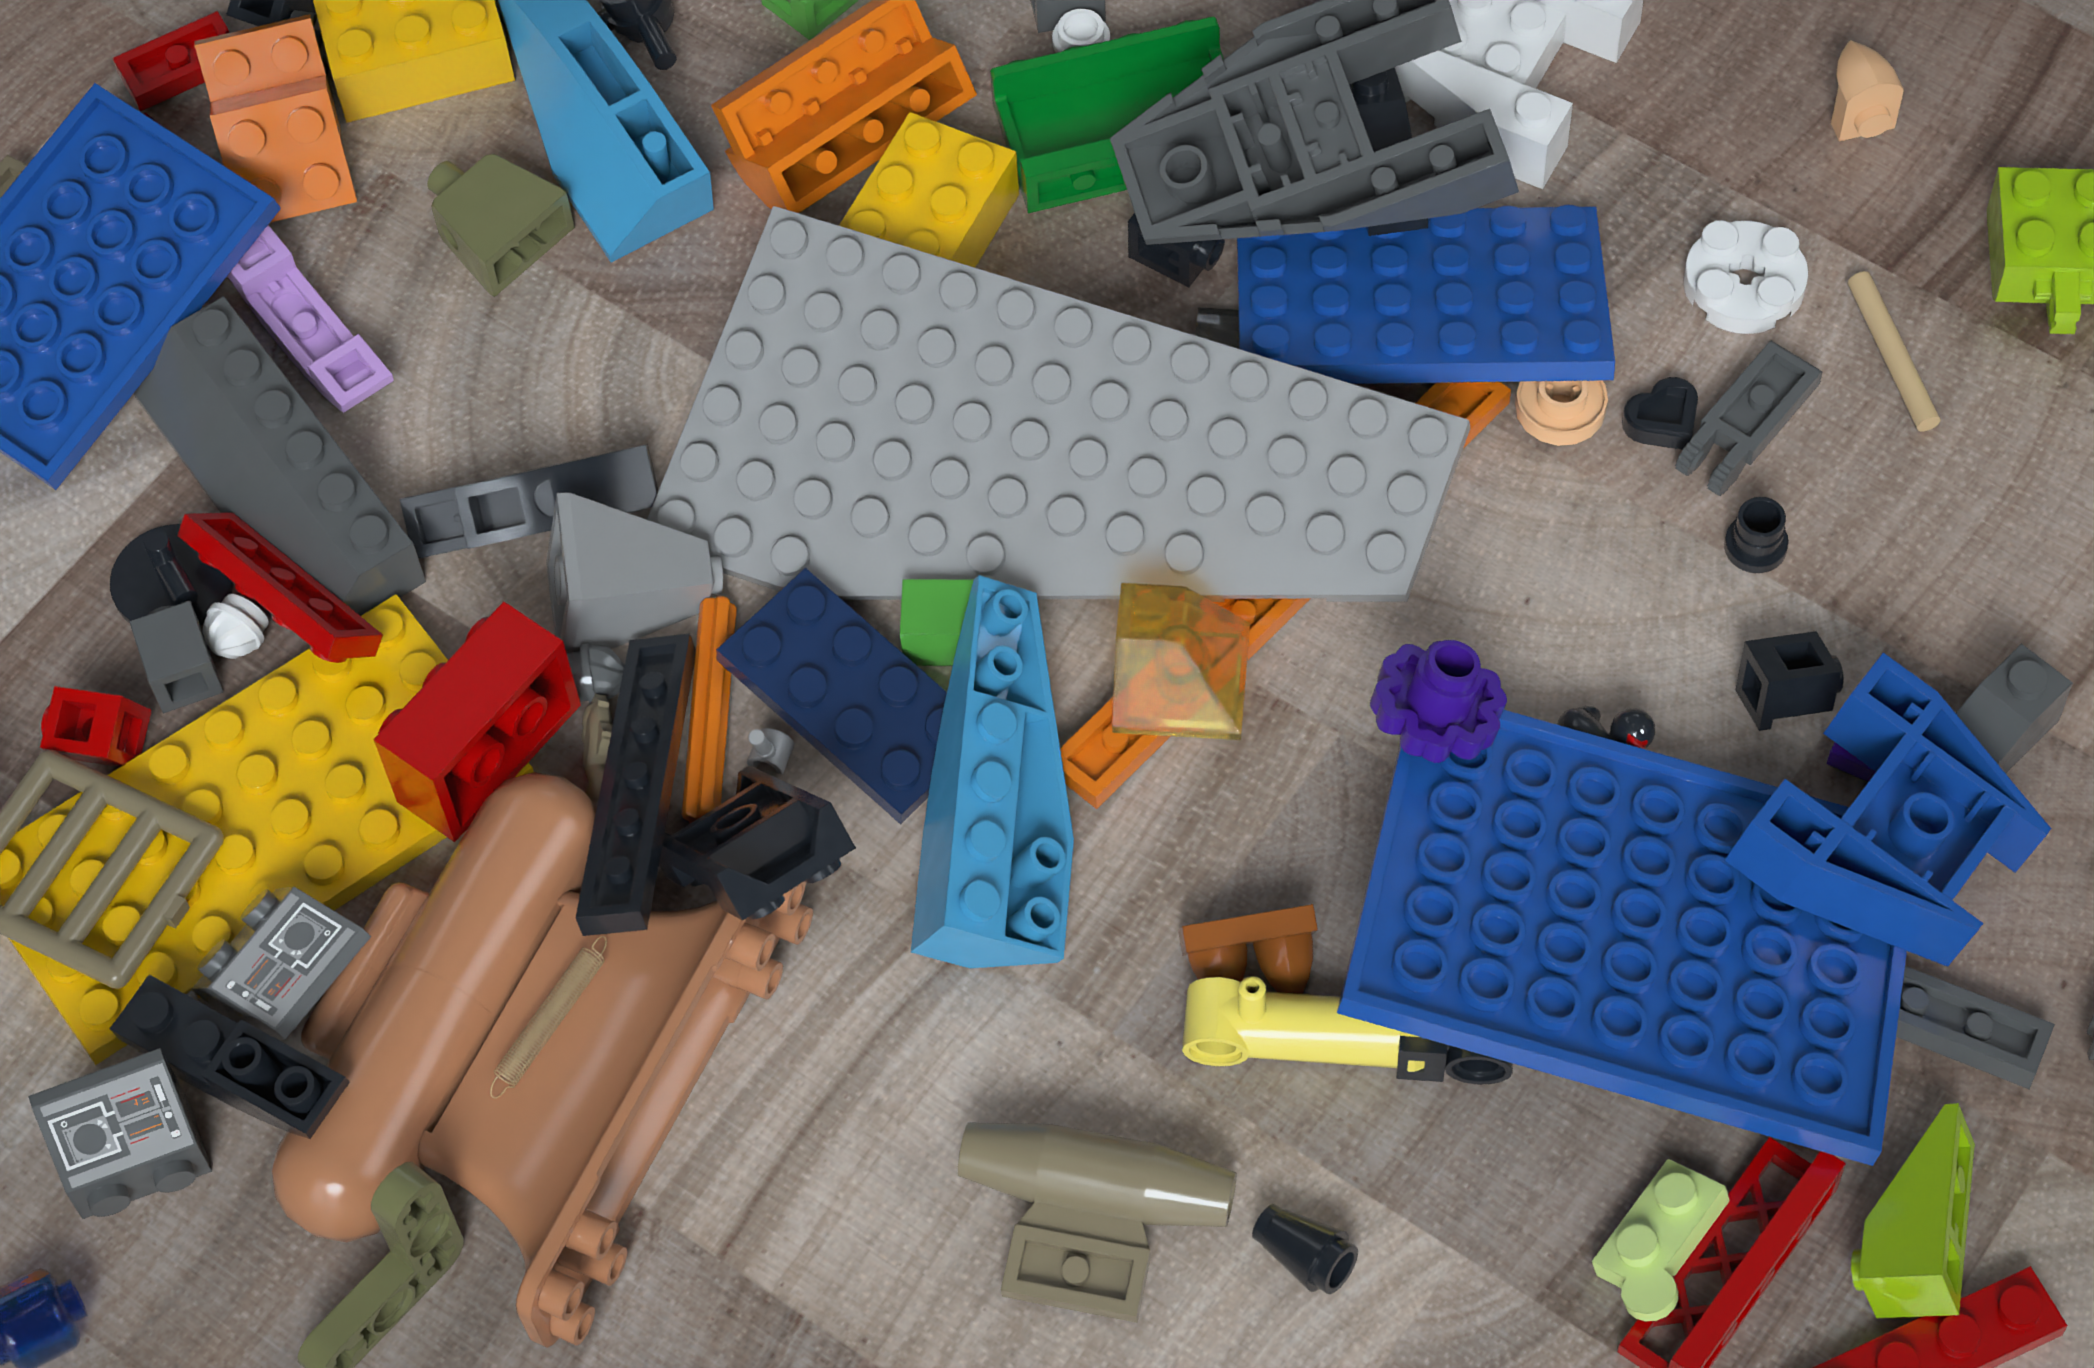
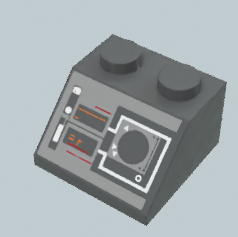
(278, 961)
(121, 1134)

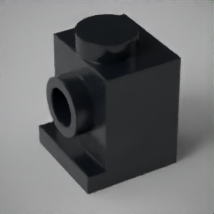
(1787, 677)

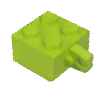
(2043, 240)

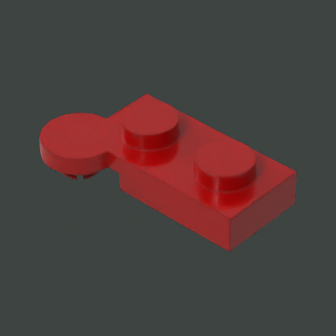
(167, 63)

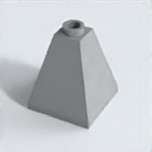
(622, 574)

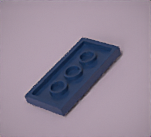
(842, 690)

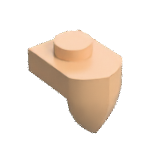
(1866, 94)

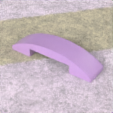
(305, 326)

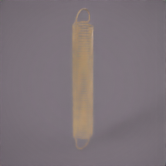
(532, 1036)

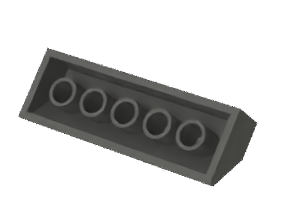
(273, 460)

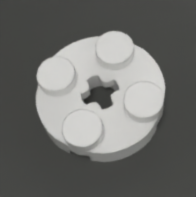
(1751, 246)

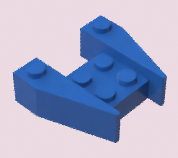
(1909, 831)

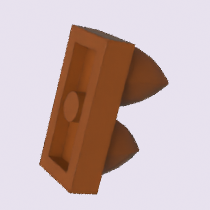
(1279, 939)

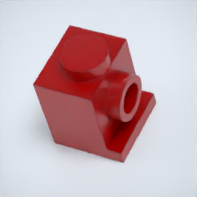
(94, 726)

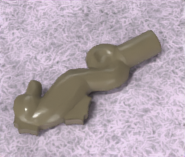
(596, 737)

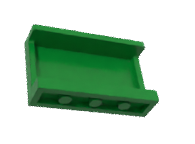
(1072, 102)

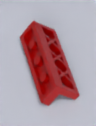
(1753, 1268)

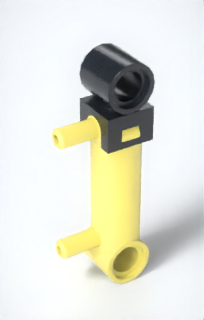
(1242, 1021)

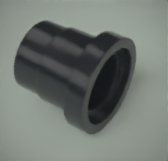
(1755, 550)

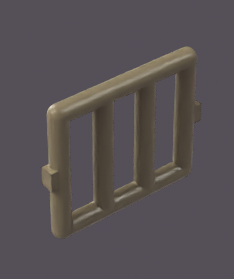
(152, 815)

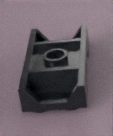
(757, 845)

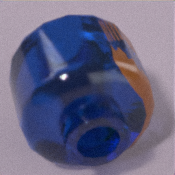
(38, 1319)

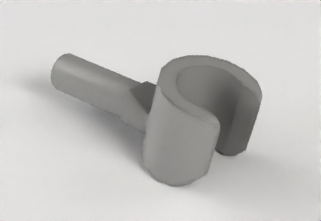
(771, 748)

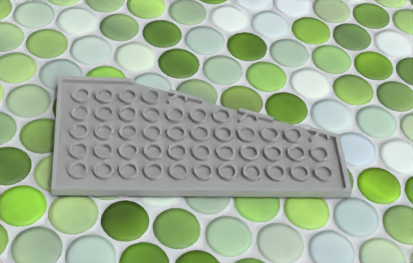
(970, 425)

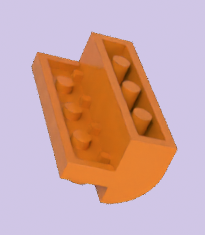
(839, 103)

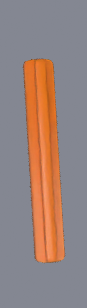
(708, 710)

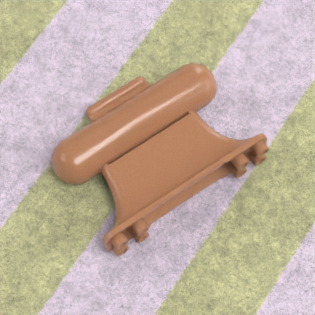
(449, 993)

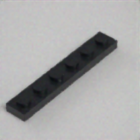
(636, 786)

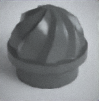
(596, 671)

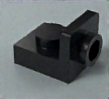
(1174, 260)

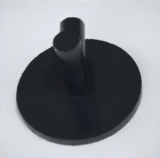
(164, 571)

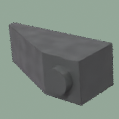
(2015, 706)

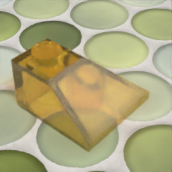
(1178, 664)

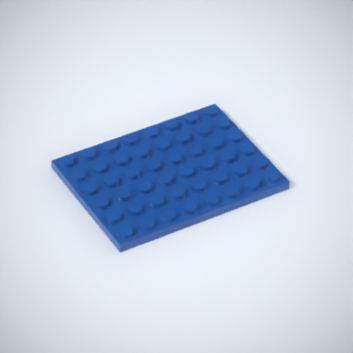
(1584, 925)

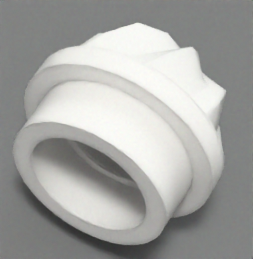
(234, 627)

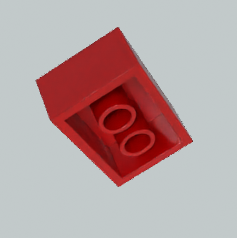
(477, 719)

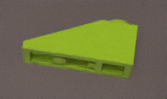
(1919, 1227)

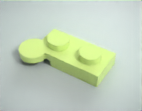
(1659, 1238)

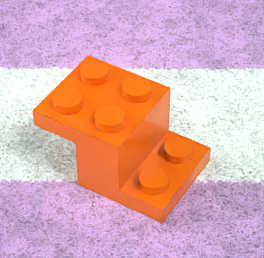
(277, 115)

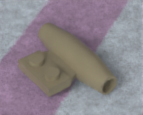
(1089, 1200)

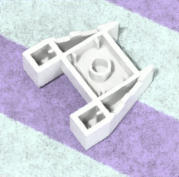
(1502, 62)

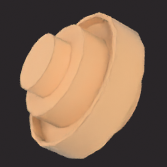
(1561, 409)

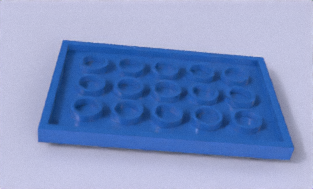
(98, 258)
(1453, 302)

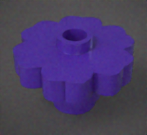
(1438, 701)

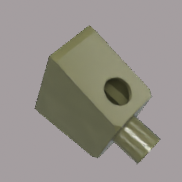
(497, 217)

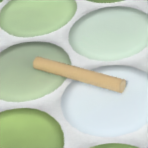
(1894, 351)

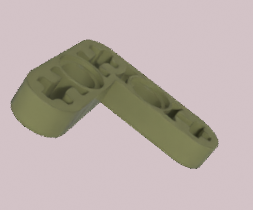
(422, 1249)

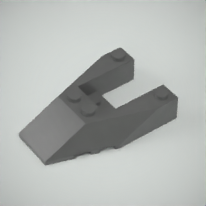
(1279, 142)

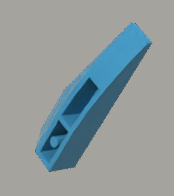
(604, 127)
(996, 798)

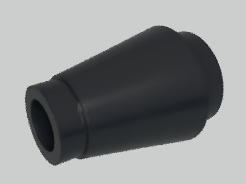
(1307, 1248)

